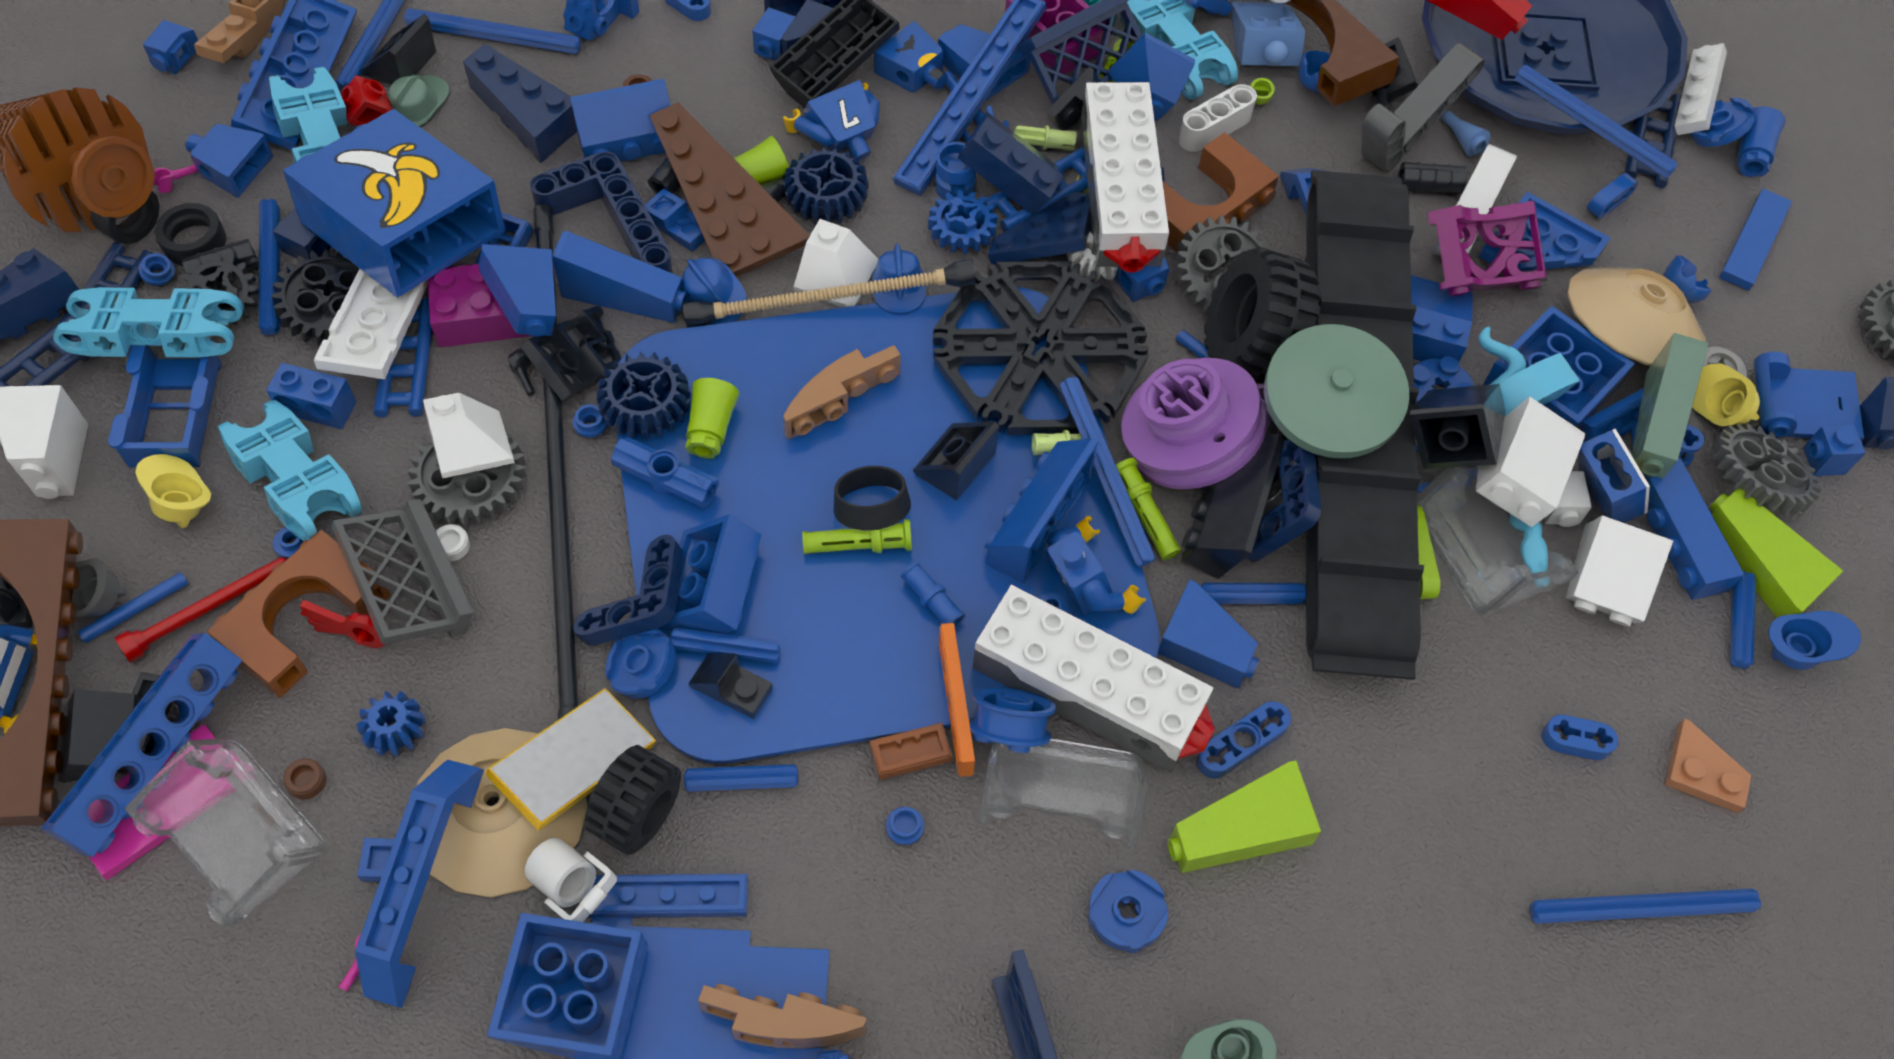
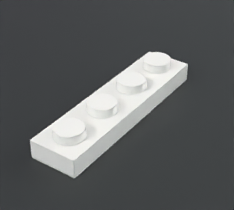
(1700, 89)

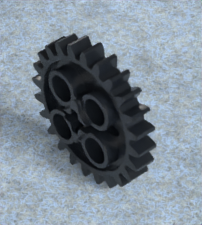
(324, 298)

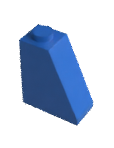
(962, 46)
(521, 285)
(1208, 639)

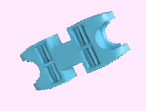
(1172, 24)
(309, 111)
(149, 322)
(298, 485)

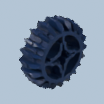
(826, 185)
(640, 406)

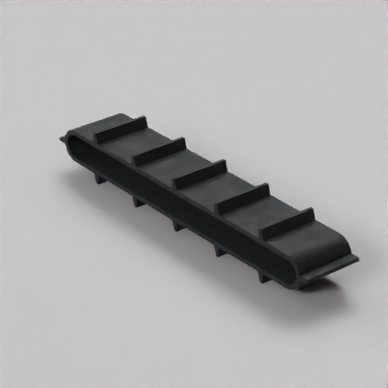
(1366, 540)

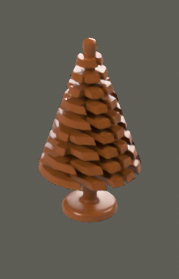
(74, 157)

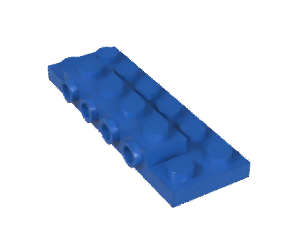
(301, 39)

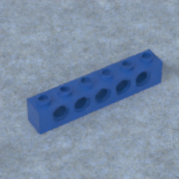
(70, 819)

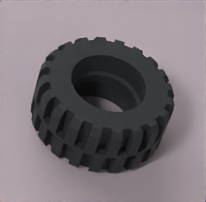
(1259, 307)

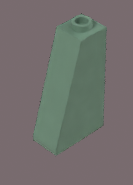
(1667, 404)

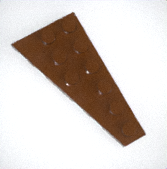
(731, 208)

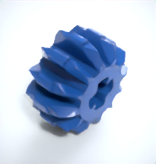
(383, 737)

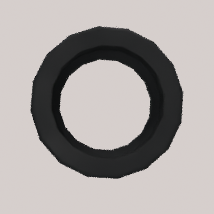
(185, 216)
(134, 227)

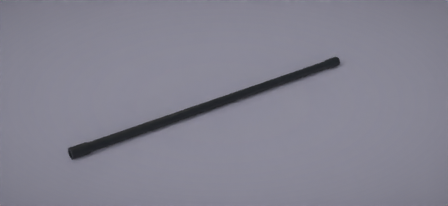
(558, 511)

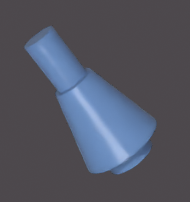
(1471, 137)

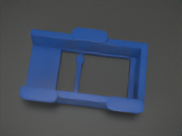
(164, 374)

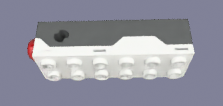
(1124, 176)
(1095, 679)

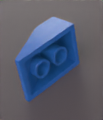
(1440, 321)

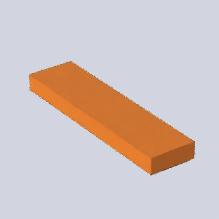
(956, 700)

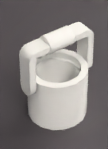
(568, 878)

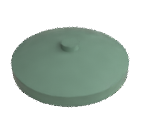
(1336, 391)

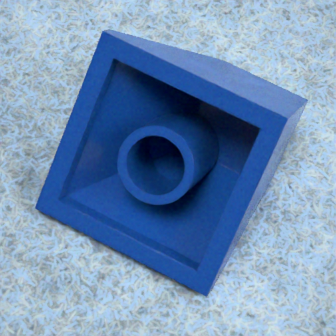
(1160, 66)

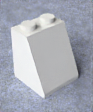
(42, 437)
(1531, 462)
(1617, 570)

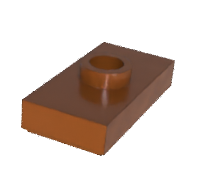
(910, 751)

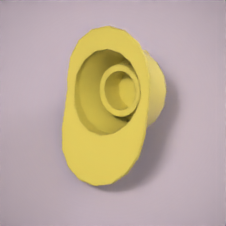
(1725, 396)
(172, 488)

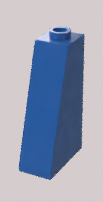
(615, 280)

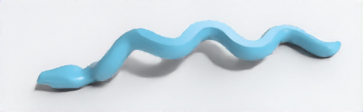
(1533, 547)

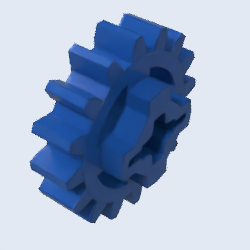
(962, 222)

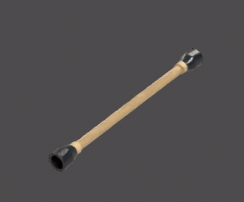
(702, 312)

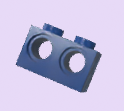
(313, 395)

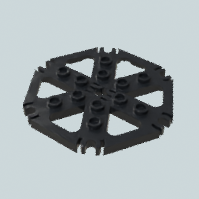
(1025, 329)

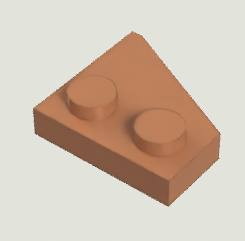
(1706, 770)

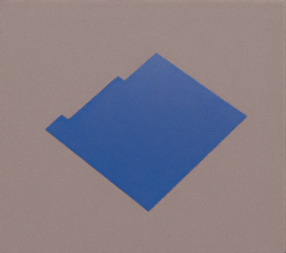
(682, 960)

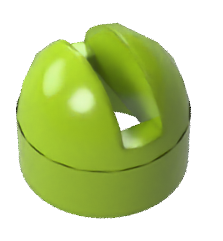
(1264, 90)

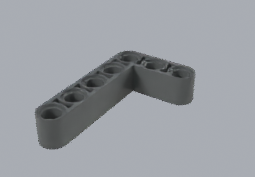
(1392, 135)

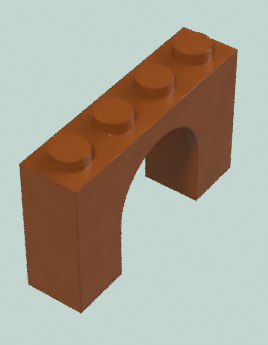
(1238, 173)
(249, 625)

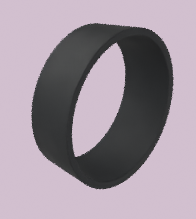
(874, 516)

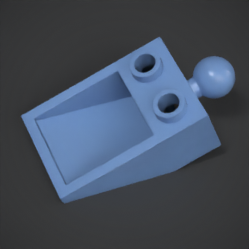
(1267, 34)

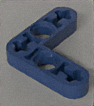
(1300, 506)
(649, 609)

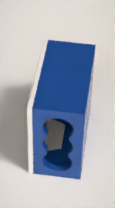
(1614, 477)

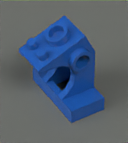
(594, 17)

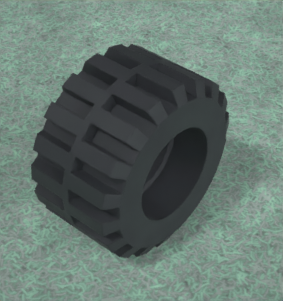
(632, 799)

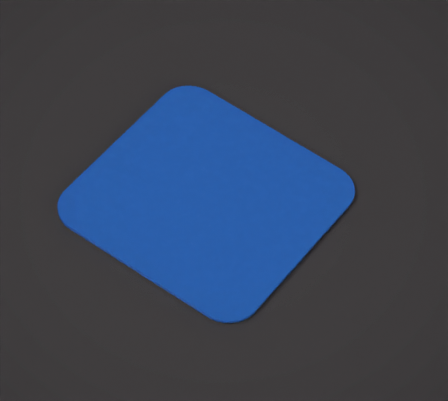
(850, 631)

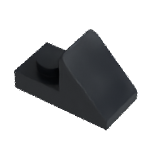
(1068, 107)
(731, 684)

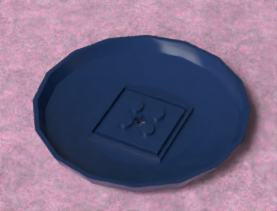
(1605, 52)

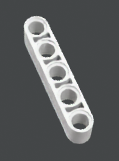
(1485, 183)

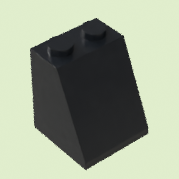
(1459, 426)

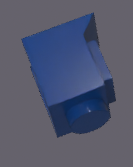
(170, 46)

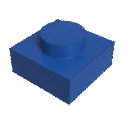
(374, 858)

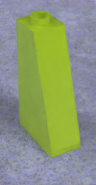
(1785, 565)
(1249, 823)

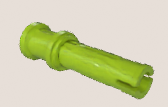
(1147, 510)
(852, 539)

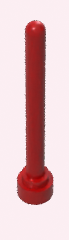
(137, 642)

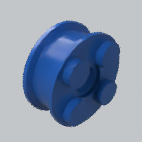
(1011, 718)

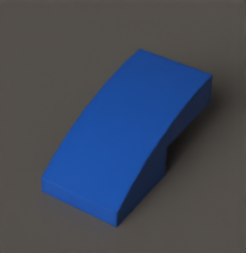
(675, 219)

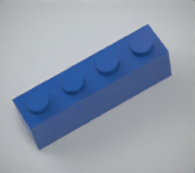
(1698, 547)

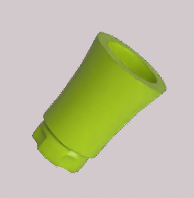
(764, 161)
(710, 416)

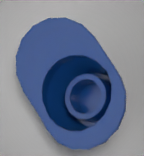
(897, 264)
(712, 282)
(1813, 638)

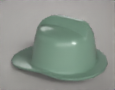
(418, 97)
(1231, 1041)

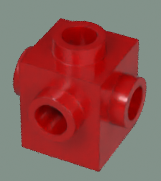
(364, 100)

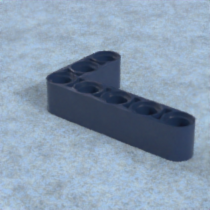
(604, 178)

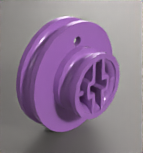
(1194, 422)

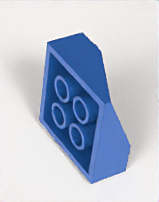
(1593, 362)
(569, 988)

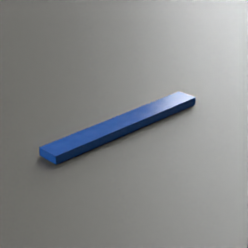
(969, 93)

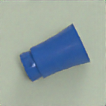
(1760, 142)

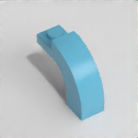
(1540, 381)

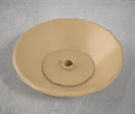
(1631, 310)
(486, 844)

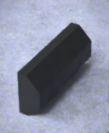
(833, 49)

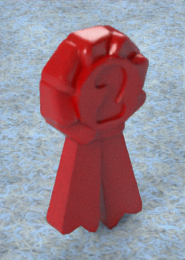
(356, 626)

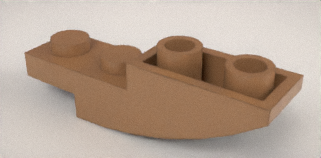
(240, 30)
(828, 392)
(798, 1025)

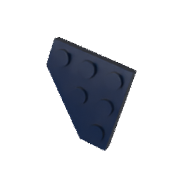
(1049, 232)

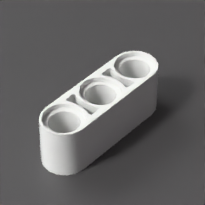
(1218, 115)

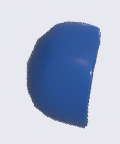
(1310, 68)
(1683, 275)

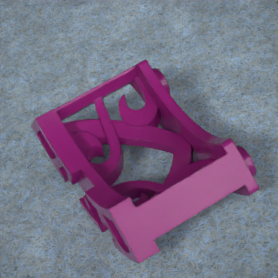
(1511, 223)

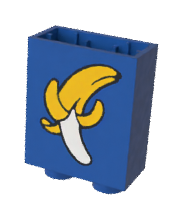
(395, 201)

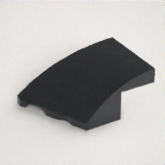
(574, 353)

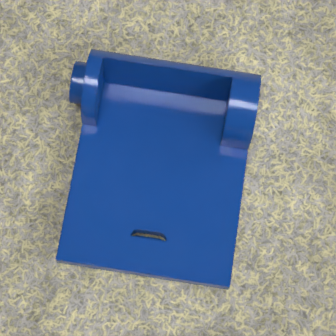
(1803, 399)

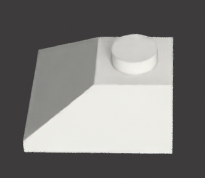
(834, 259)
(466, 435)

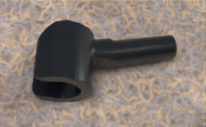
(518, 362)

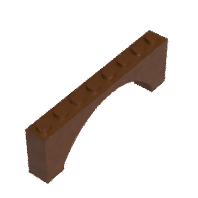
(1357, 56)
(40, 565)

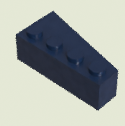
(524, 101)
(32, 290)

